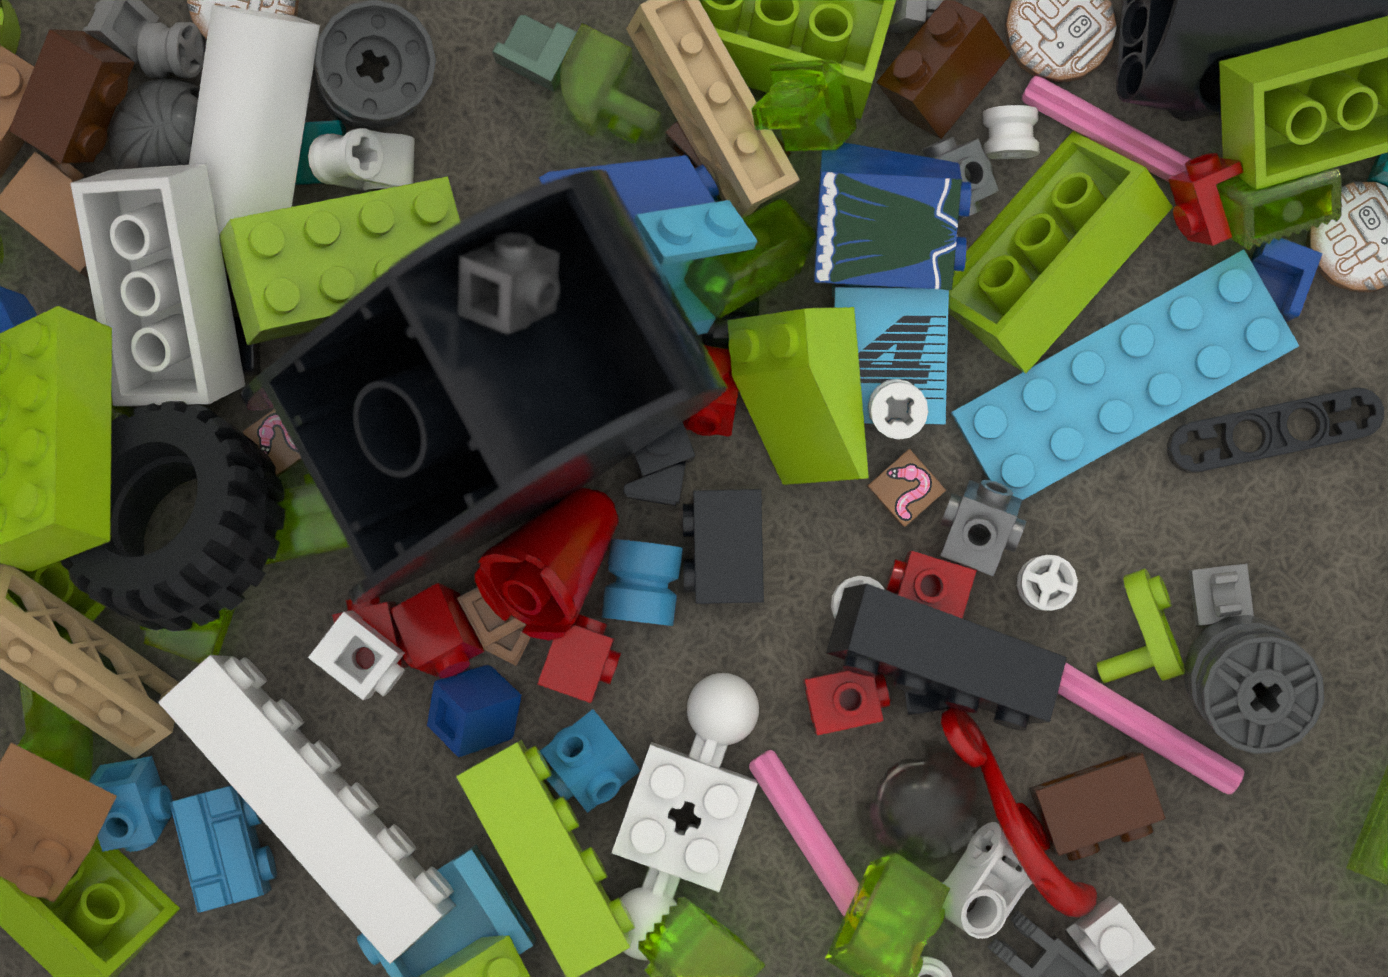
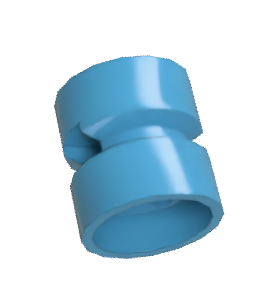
(642, 582)

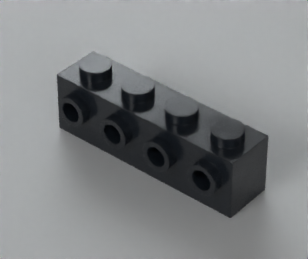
(945, 655)

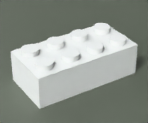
(159, 283)

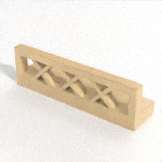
(710, 102)
(74, 673)

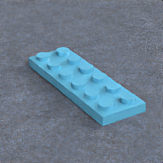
(1126, 378)

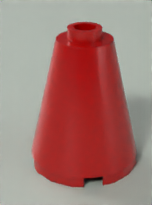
(549, 564)

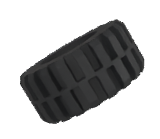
(220, 544)

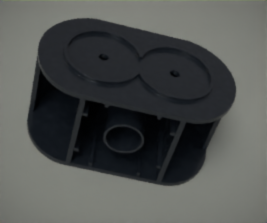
(455, 432)

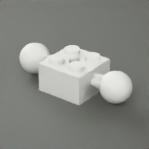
(721, 714)

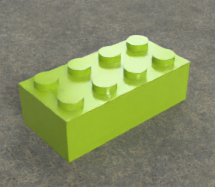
(1307, 104)
(312, 258)
(54, 438)

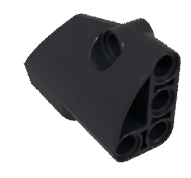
(1175, 46)

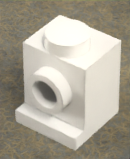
(338, 656)
(1110, 937)

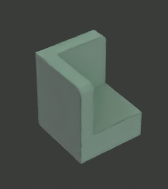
(535, 51)

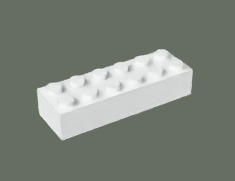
(309, 803)

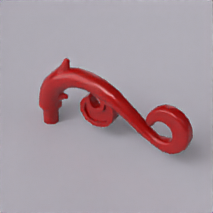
(1017, 821)

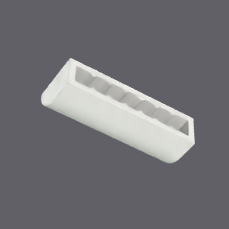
(253, 108)

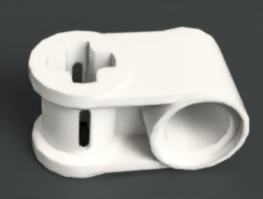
(363, 159)
(989, 880)

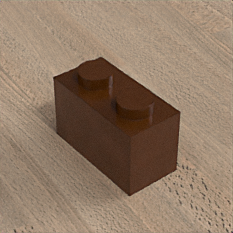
(944, 67)
(72, 96)
(1098, 805)

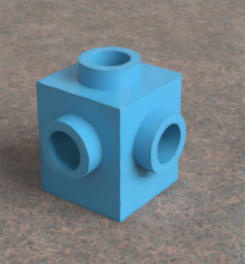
(588, 762)
(140, 804)

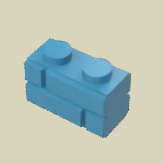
(222, 848)

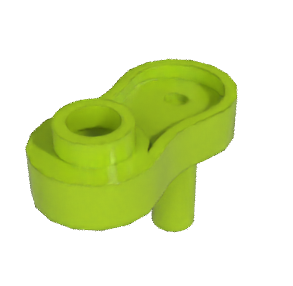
(1148, 600)

